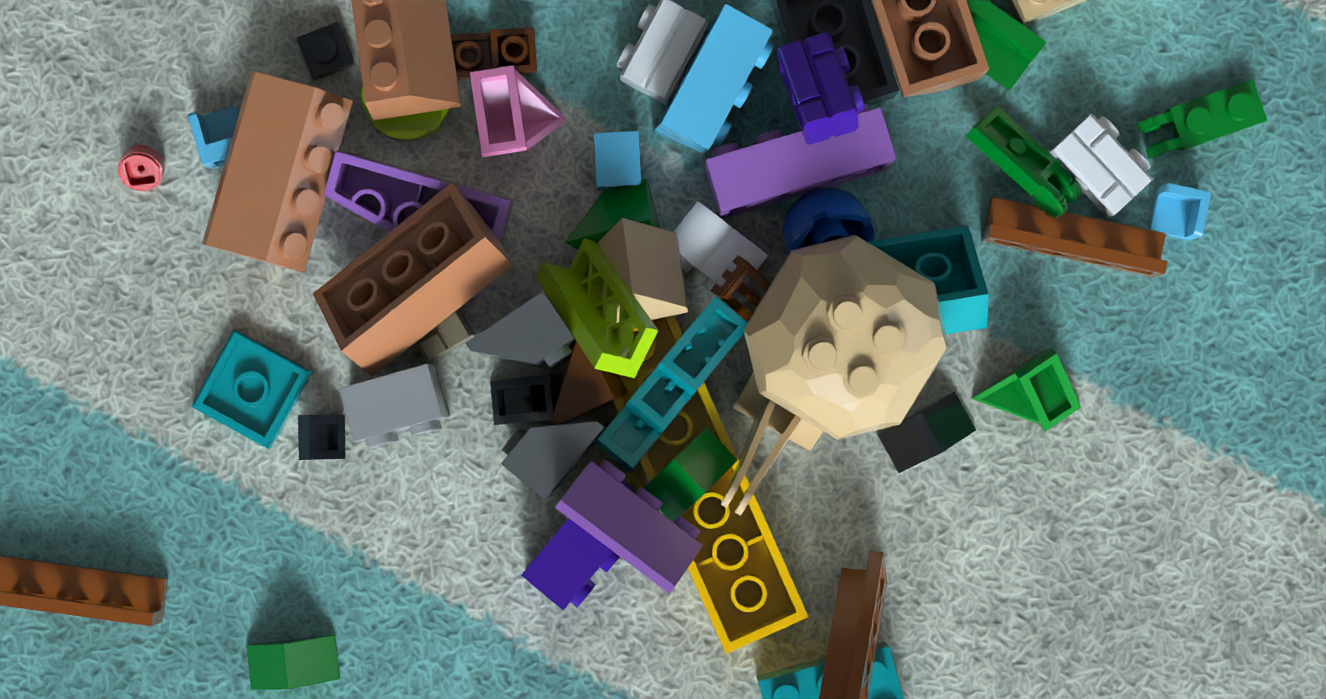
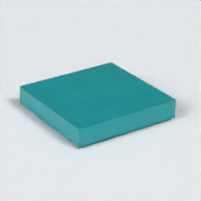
(252, 389)

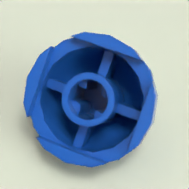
(823, 217)

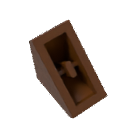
(585, 389)

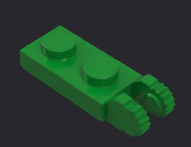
(1207, 118)
(1025, 162)

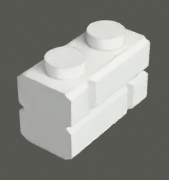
(663, 50)
(1102, 165)

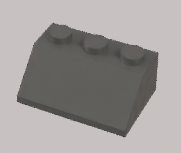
(528, 335)
(549, 453)

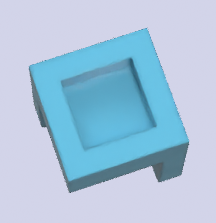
(213, 135)
(617, 159)
(1179, 211)

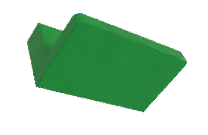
(1005, 42)

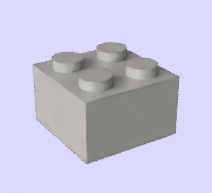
(394, 404)

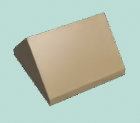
(649, 266)

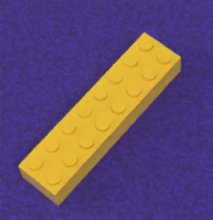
(739, 563)

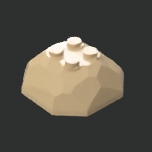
(846, 337)

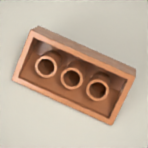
(930, 44)
(405, 56)
(277, 171)
(411, 280)

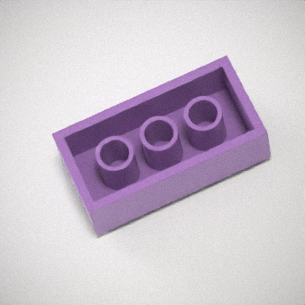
(787, 167)

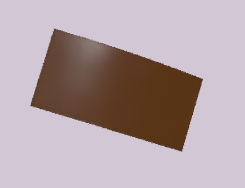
(495, 50)

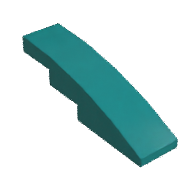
(672, 384)

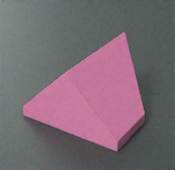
(510, 111)

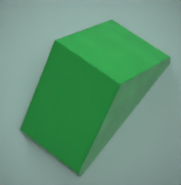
(691, 474)
(293, 663)

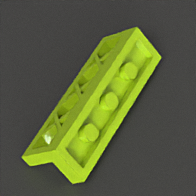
(594, 320)

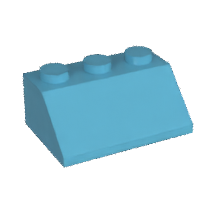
(715, 80)

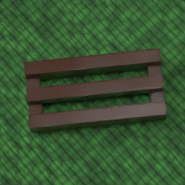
(734, 281)

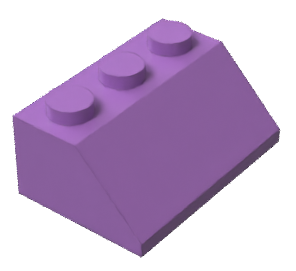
(631, 524)

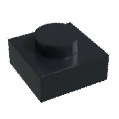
(325, 51)
(321, 437)

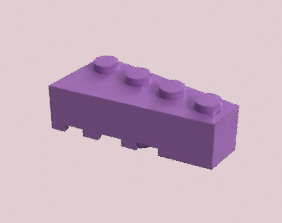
(393, 193)

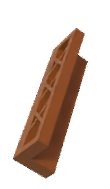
(1075, 238)
(82, 591)
(855, 631)

